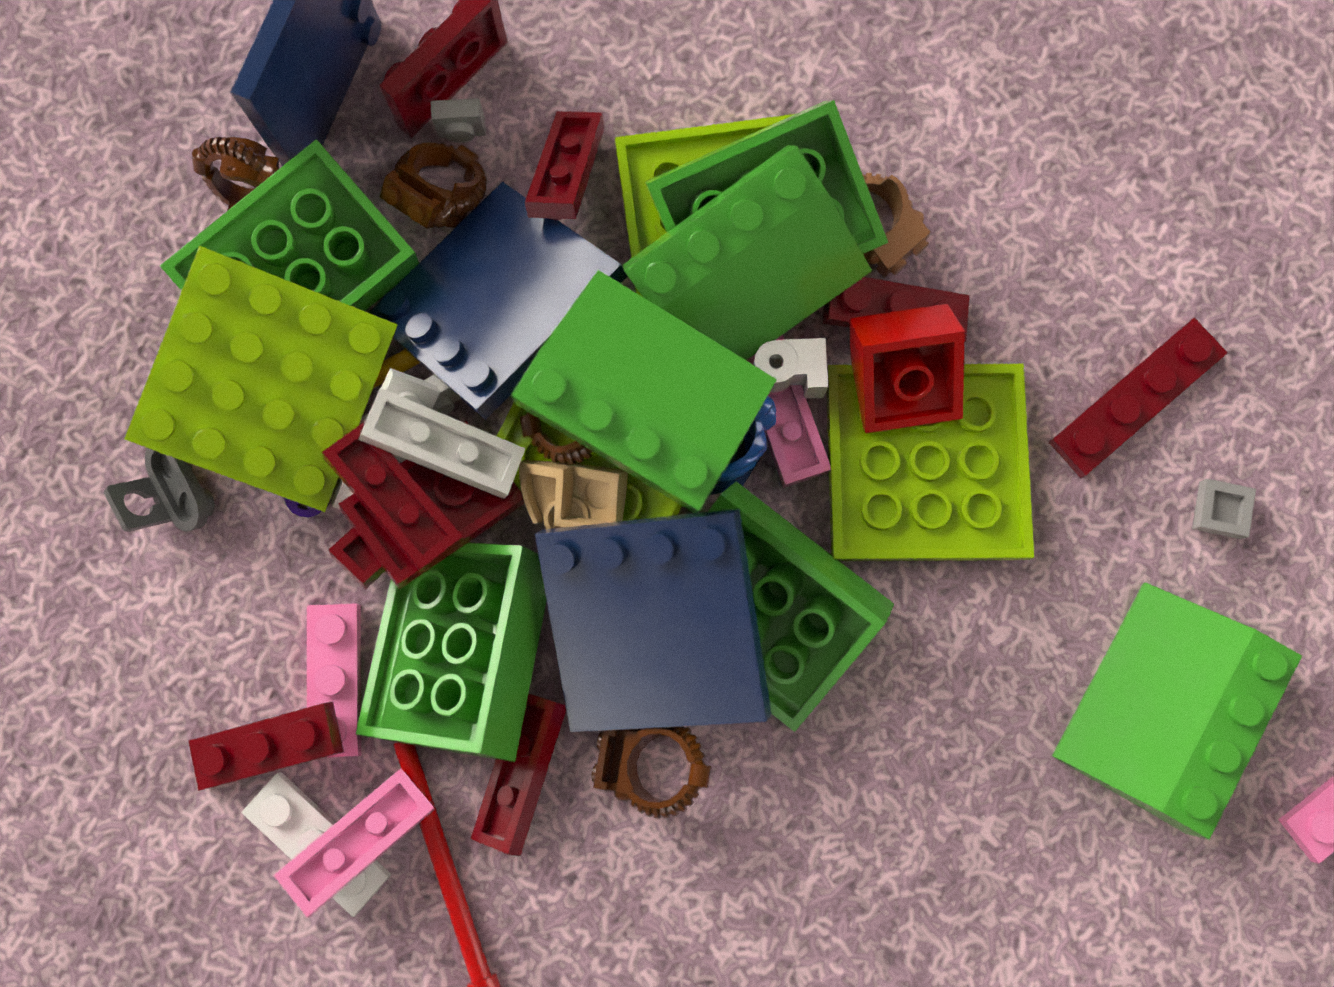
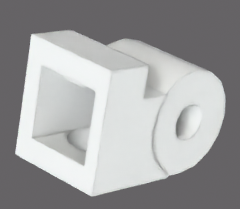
(795, 364)

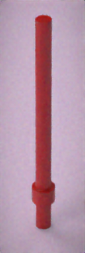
(447, 876)

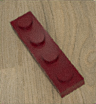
(1137, 398)

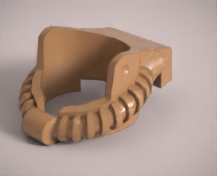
(908, 230)

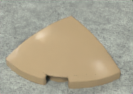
(572, 493)

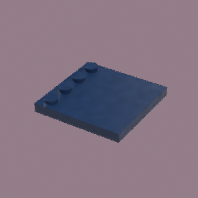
(303, 69)
(491, 297)
(654, 622)

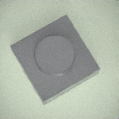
(458, 119)
(1224, 509)

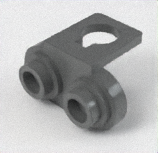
(174, 491)

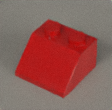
(908, 367)

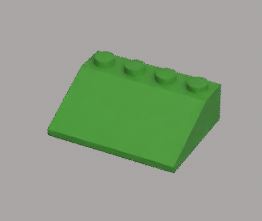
(822, 142)
(310, 230)
(753, 257)
(644, 391)
(807, 608)
(458, 653)
(1177, 709)

